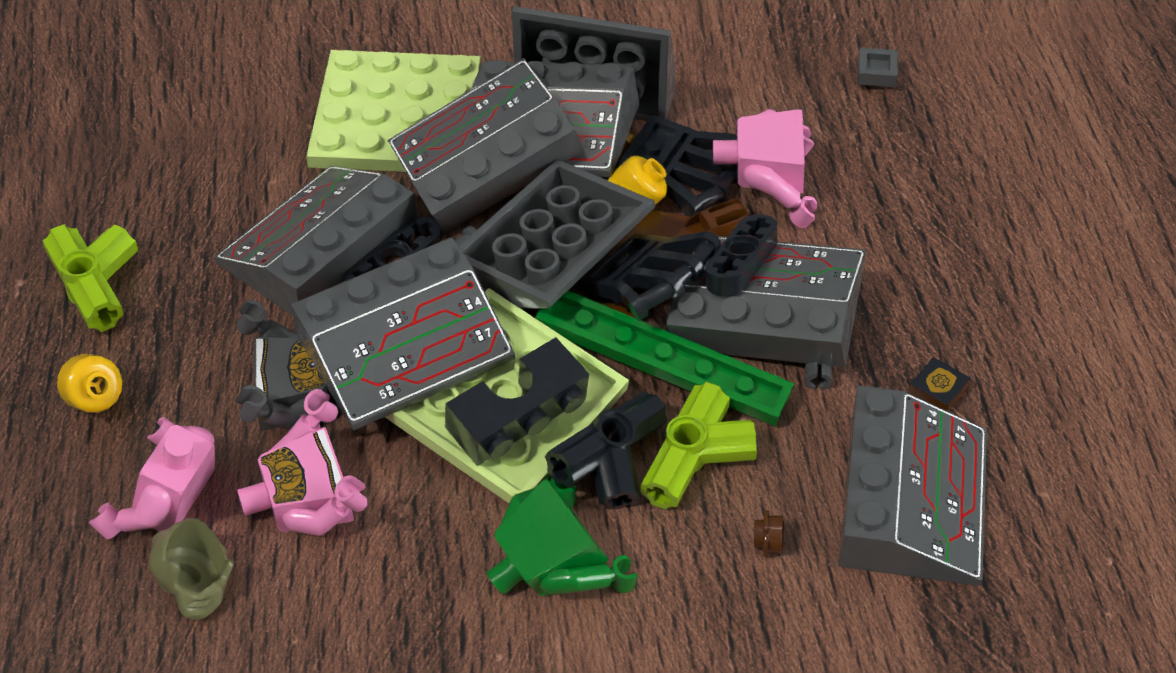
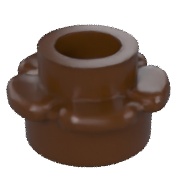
(769, 533)

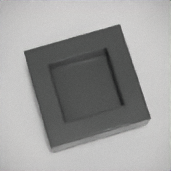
(877, 67)

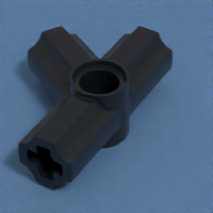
(607, 451)

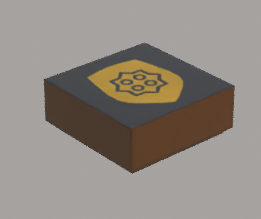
(939, 384)

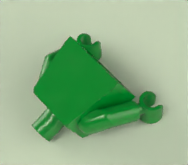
(553, 547)

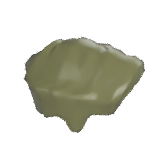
(191, 566)

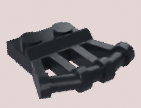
(675, 144)
(648, 264)

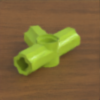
(88, 269)
(705, 440)

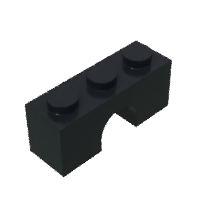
(491, 424)

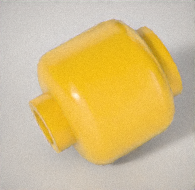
(642, 177)
(76, 378)

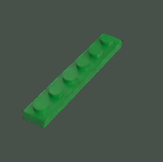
(667, 355)

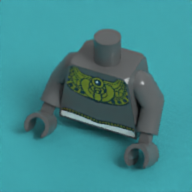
(281, 372)

